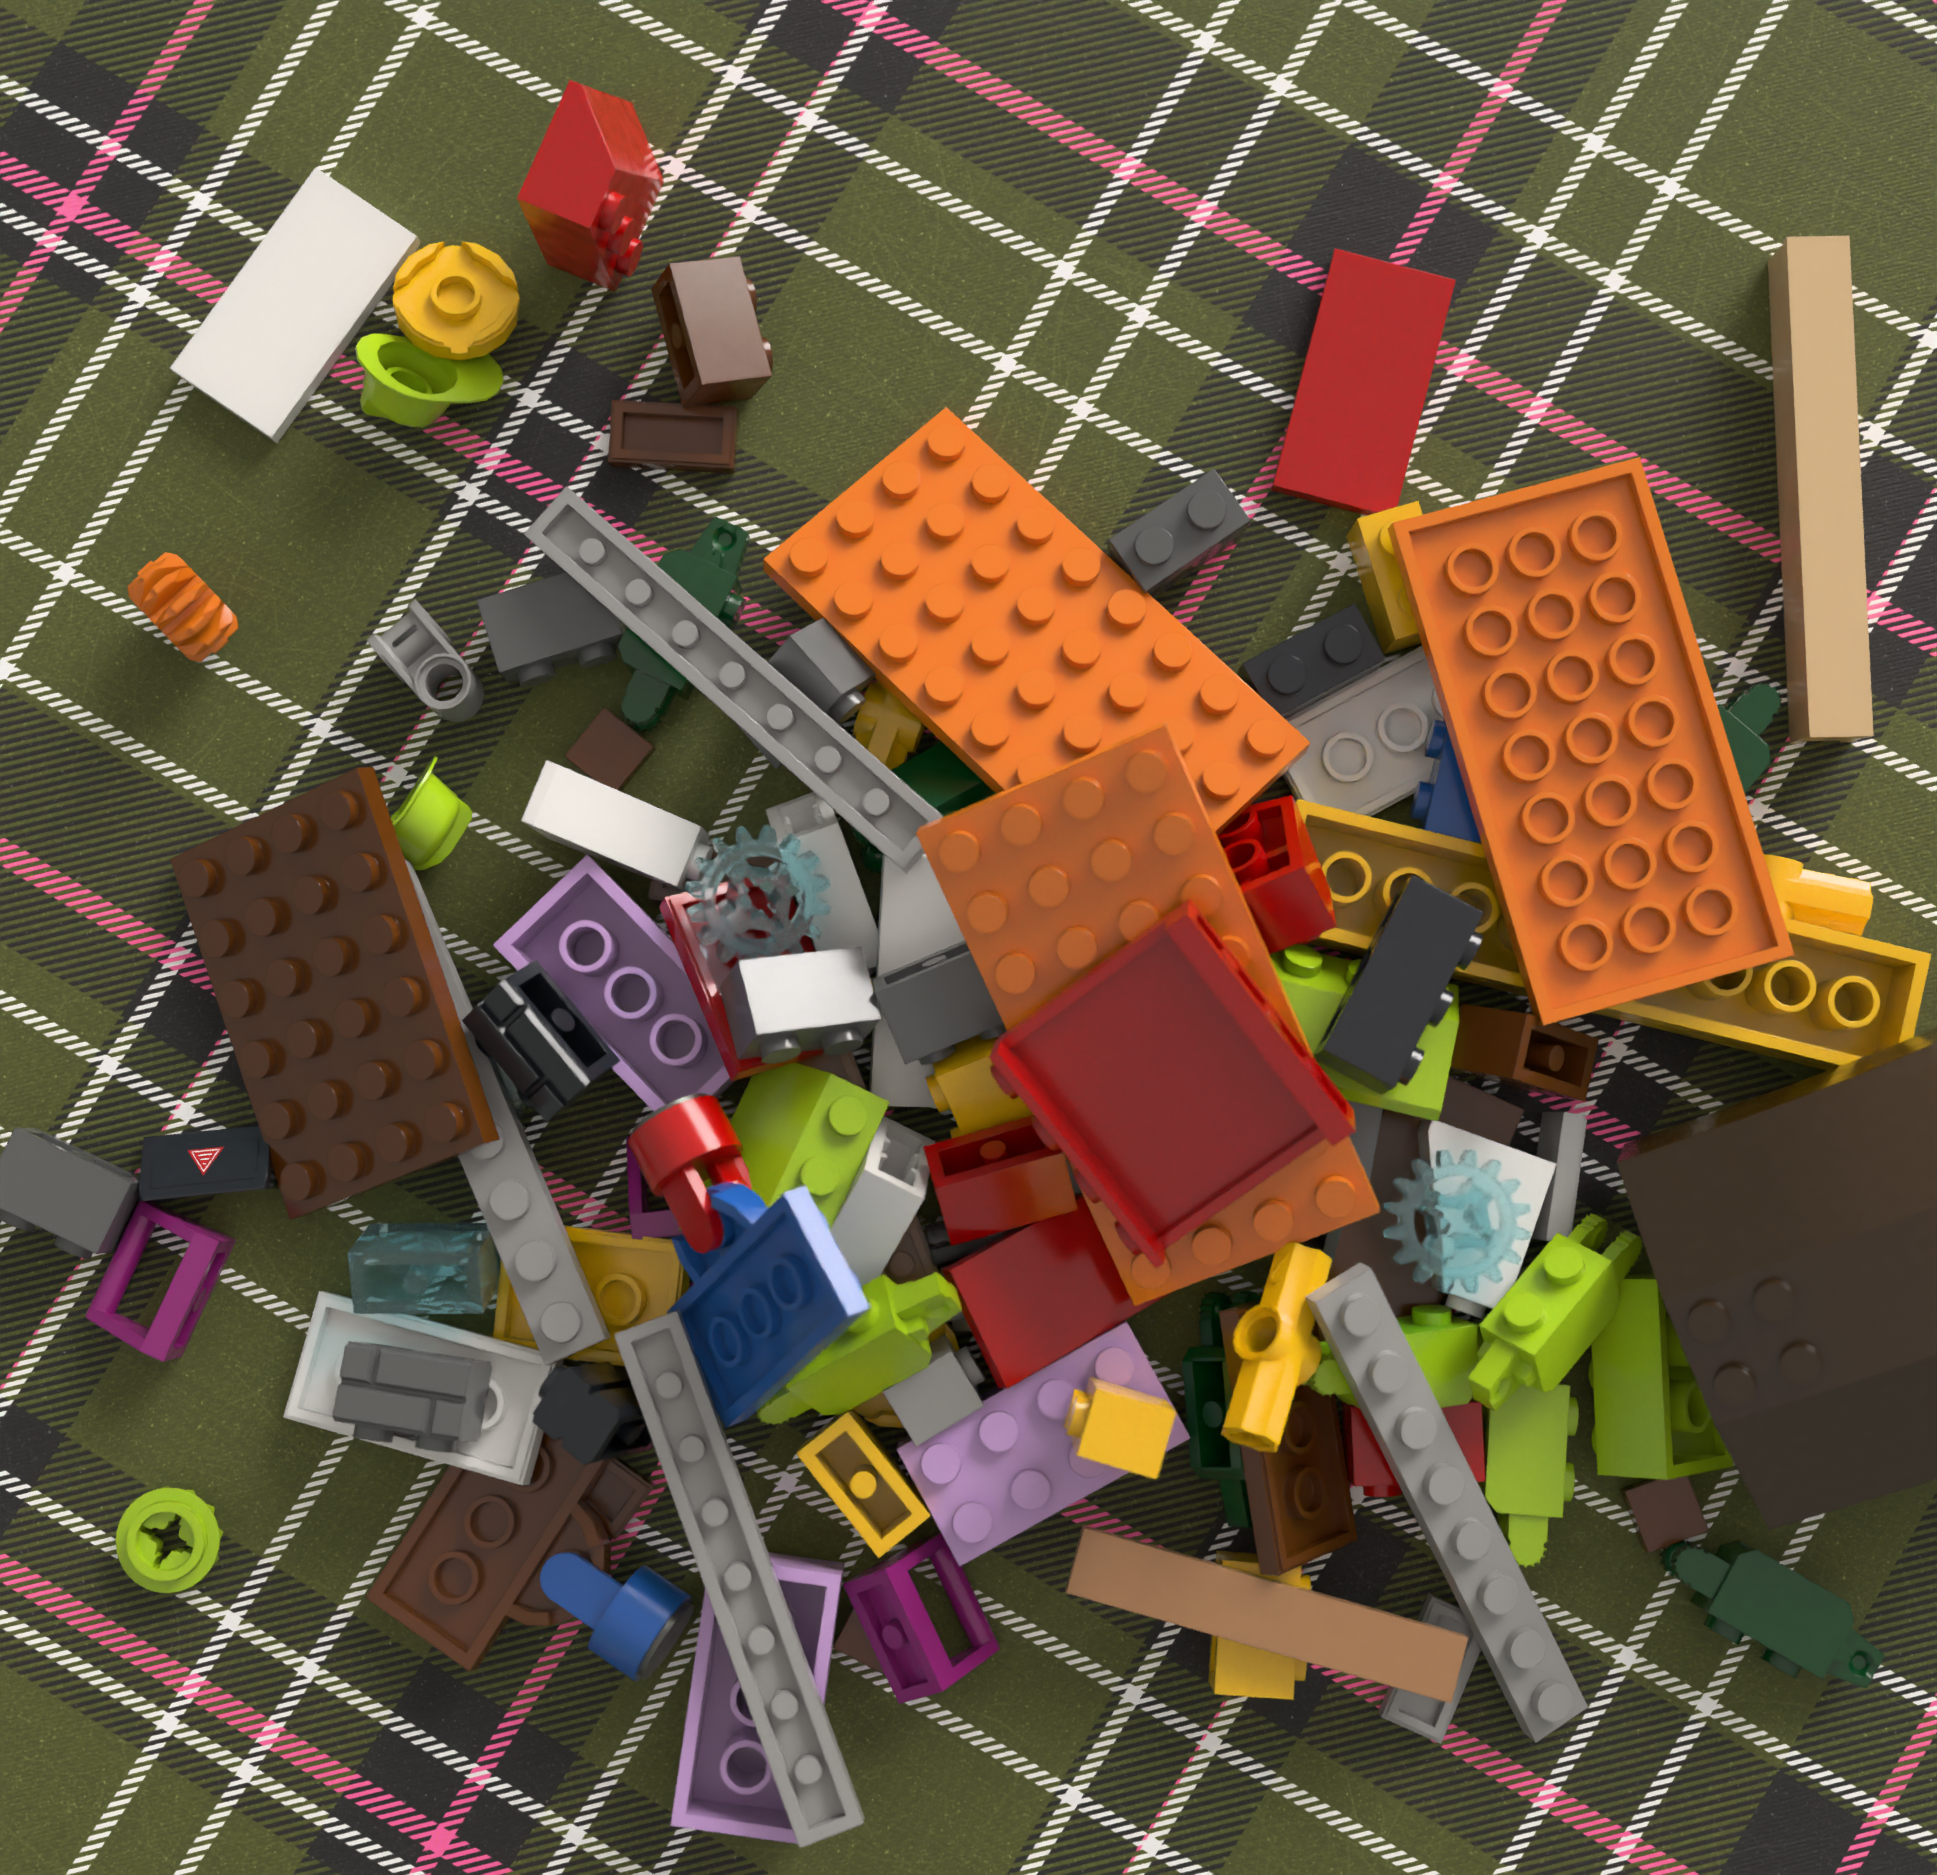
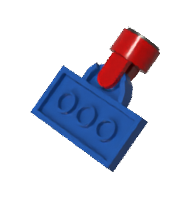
(763, 1277)

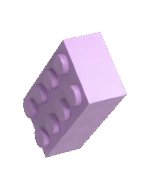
(624, 983)
(1013, 1456)
(722, 1765)

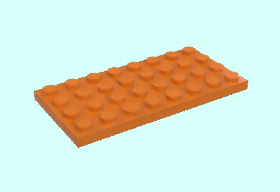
(1018, 626)
(1589, 741)
(1073, 873)

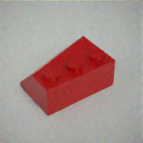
(591, 187)
(1279, 873)

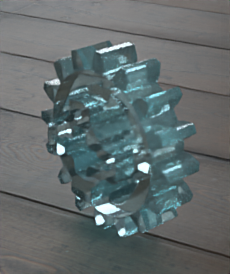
(777, 881)
(1475, 1196)

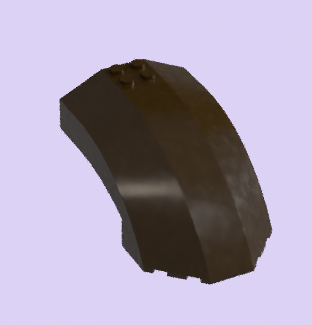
(1807, 1276)

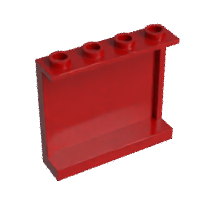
(1169, 1082)

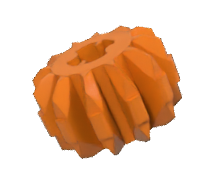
(183, 607)

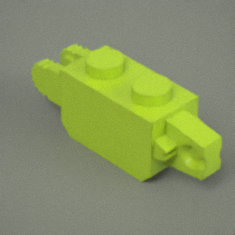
(1552, 1312)
(1442, 1346)
(873, 1352)
(1528, 1465)

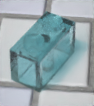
(423, 1268)

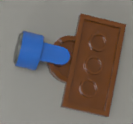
(526, 1555)

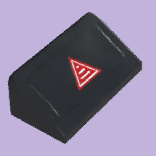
(205, 1164)

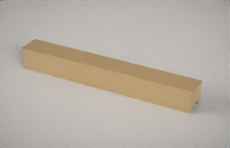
(1820, 490)

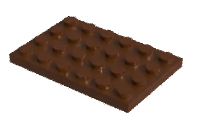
(333, 995)

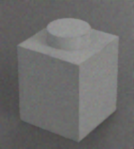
(938, 1393)

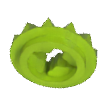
(141, 1550)

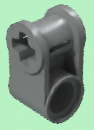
(424, 657)

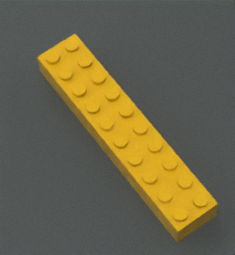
(1814, 1008)

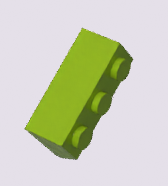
(1315, 989)
(805, 1131)
(1646, 1396)

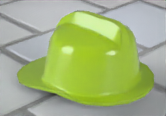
(415, 385)
(430, 821)

